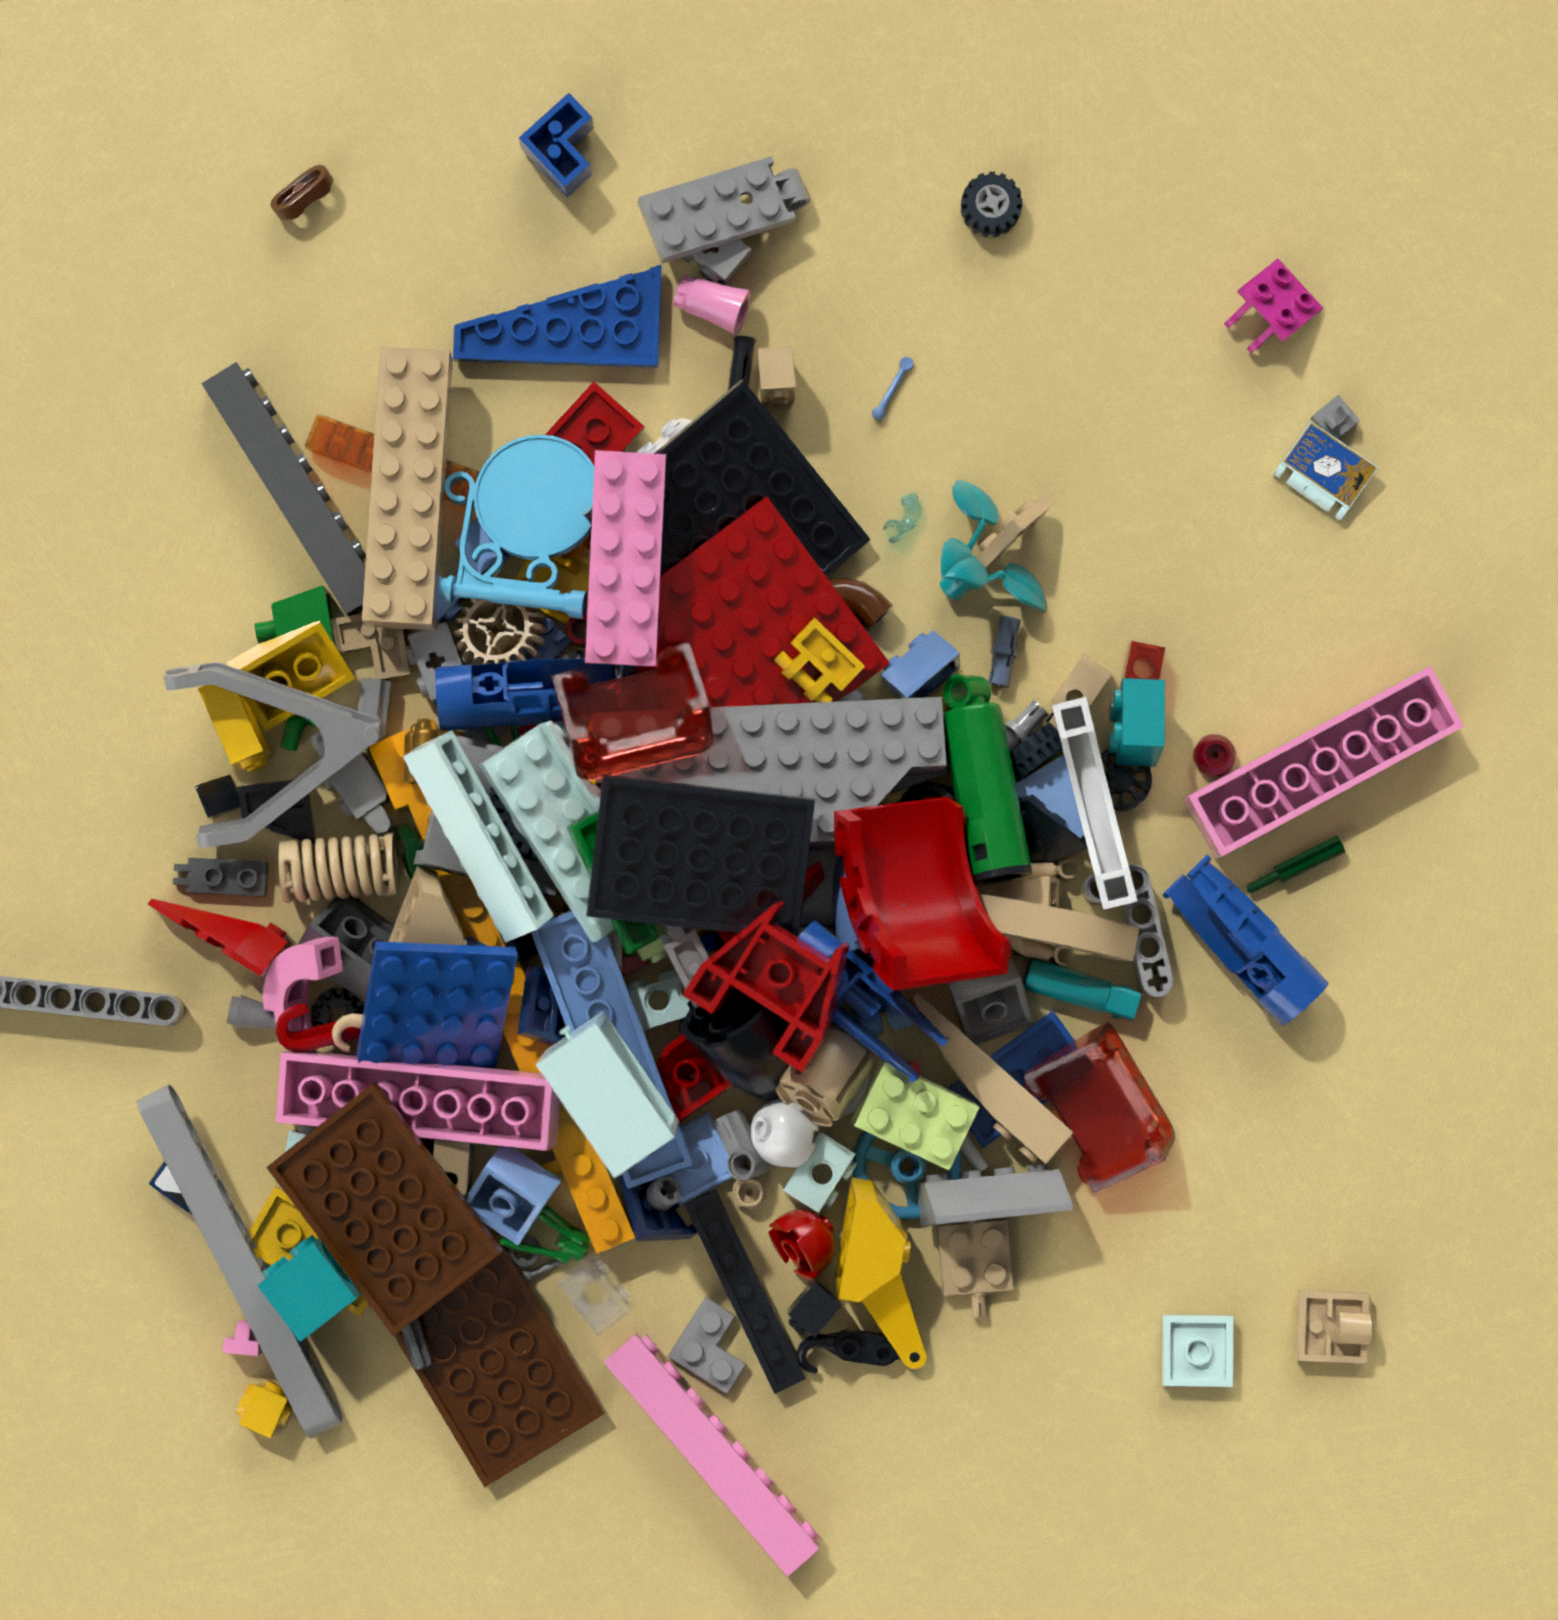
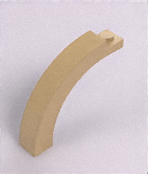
(1062, 927)

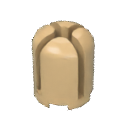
(830, 1079)

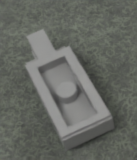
(684, 952)

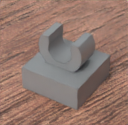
(1335, 417)

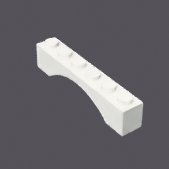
(1094, 803)

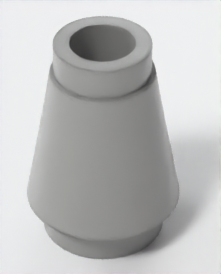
(249, 1014)

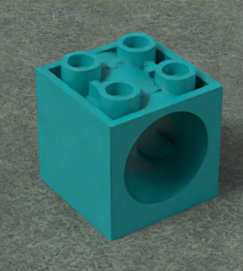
(307, 1287)

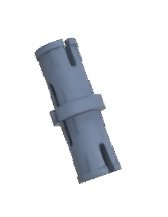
(1004, 651)

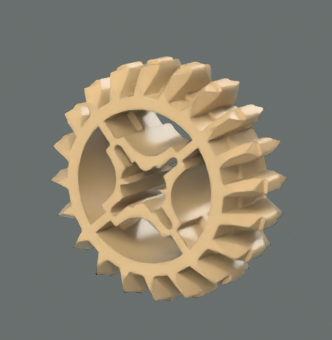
(476, 622)

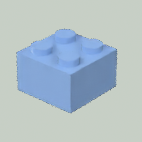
(511, 1193)

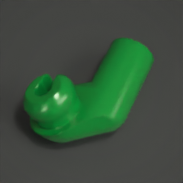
(293, 731)

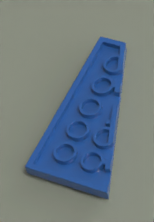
(582, 327)

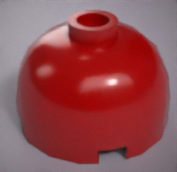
(804, 1240)

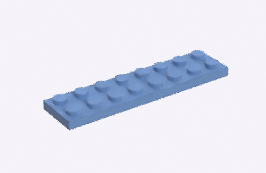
(586, 983)

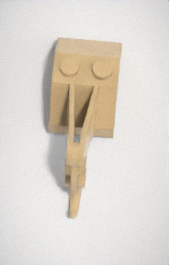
(423, 918)

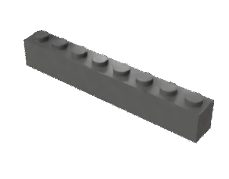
(289, 484)

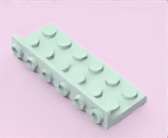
(543, 798)

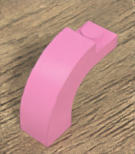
(291, 975)

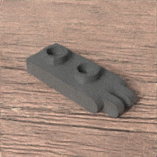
(224, 877)

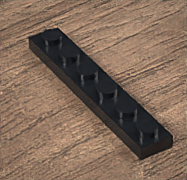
(745, 1291)

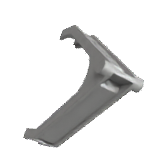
(342, 728)

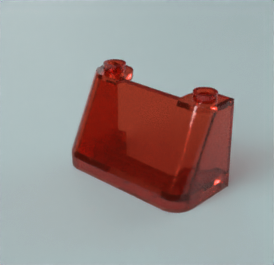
(635, 717)
(1105, 1105)

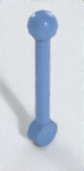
(905, 365)

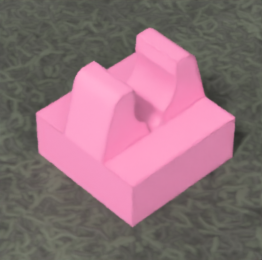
(243, 1341)

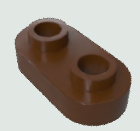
(301, 192)

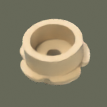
(752, 1201)

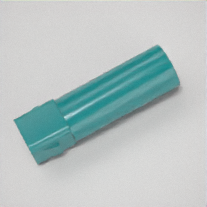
(1081, 989)

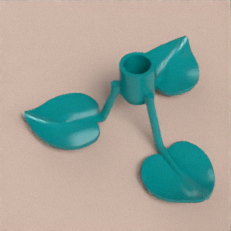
(963, 571)

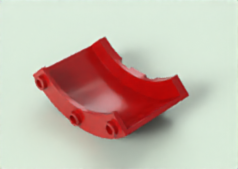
(918, 859)

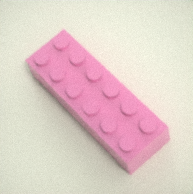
(625, 558)

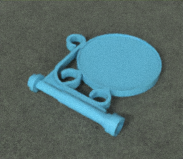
(531, 508)

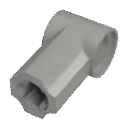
(375, 700)
(735, 1136)

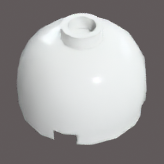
(783, 1134)

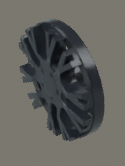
(1121, 779)

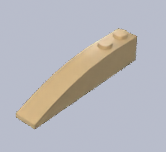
(997, 1092)

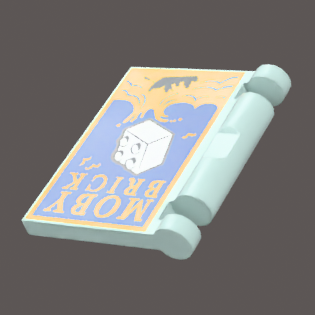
(1326, 470)

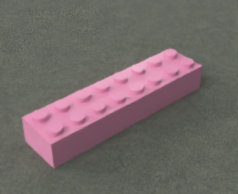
(1323, 762)
(432, 1098)

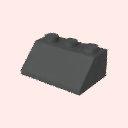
(357, 931)

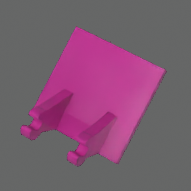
(1279, 300)

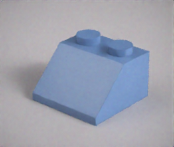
(922, 667)

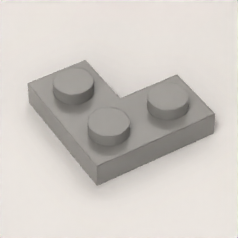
(699, 1349)

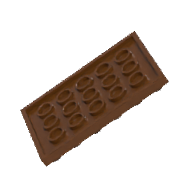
(384, 1209)
(501, 1371)

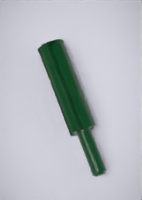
(1300, 864)

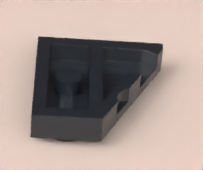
(294, 822)
(1046, 832)

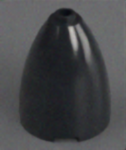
(739, 1043)

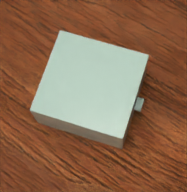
(608, 1093)

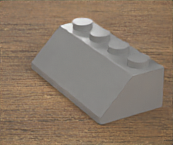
(992, 1196)

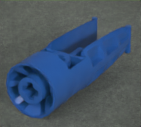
(506, 692)
(1246, 941)
(865, 1004)

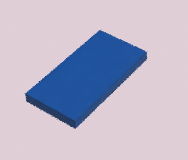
(1015, 1058)

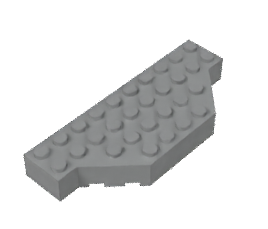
(822, 751)

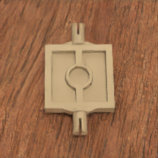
(975, 1260)

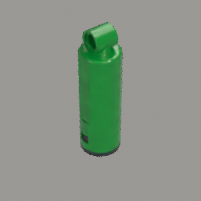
(984, 782)

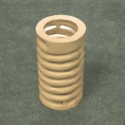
(338, 881)

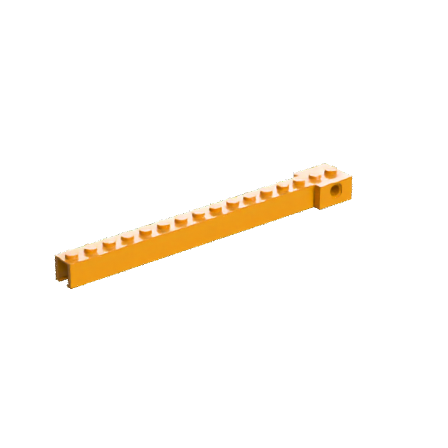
(579, 1162)

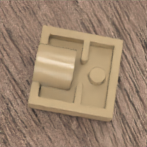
(1333, 1326)

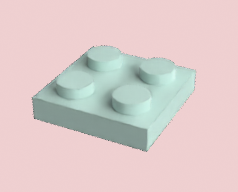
(1197, 1350)

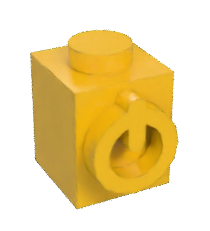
(264, 1408)

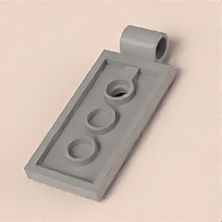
(710, 209)

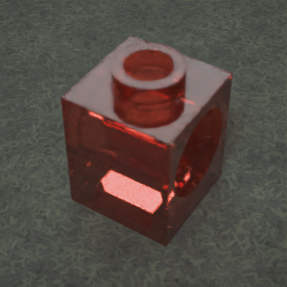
(1148, 653)

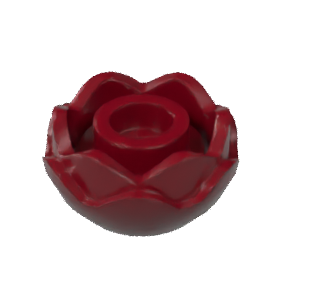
(1203, 755)

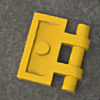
(826, 654)

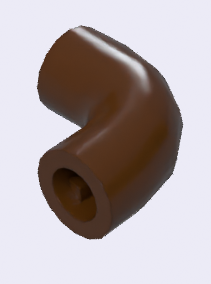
(863, 600)

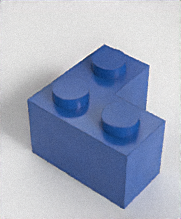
(552, 144)

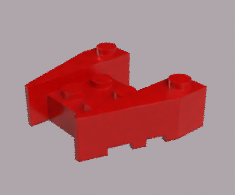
(781, 976)

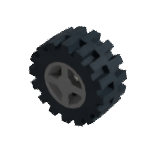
(991, 192)
(1035, 751)

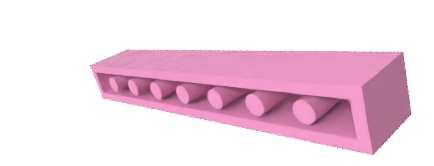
(712, 1453)

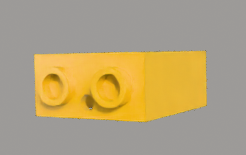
(236, 728)

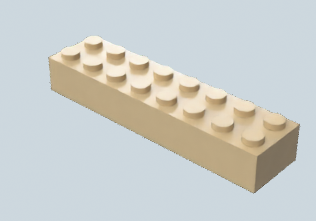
(407, 488)

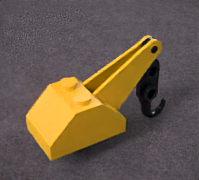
(870, 1272)

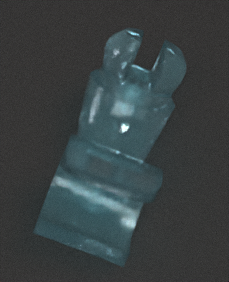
(912, 515)

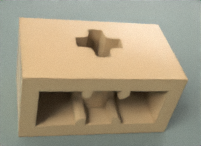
(776, 376)

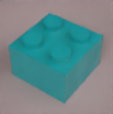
(1139, 722)

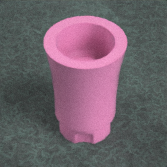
(713, 302)

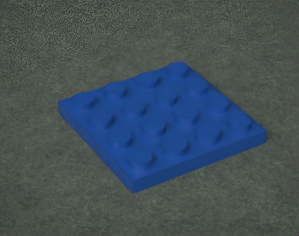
(436, 1004)

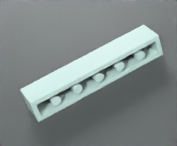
(478, 836)

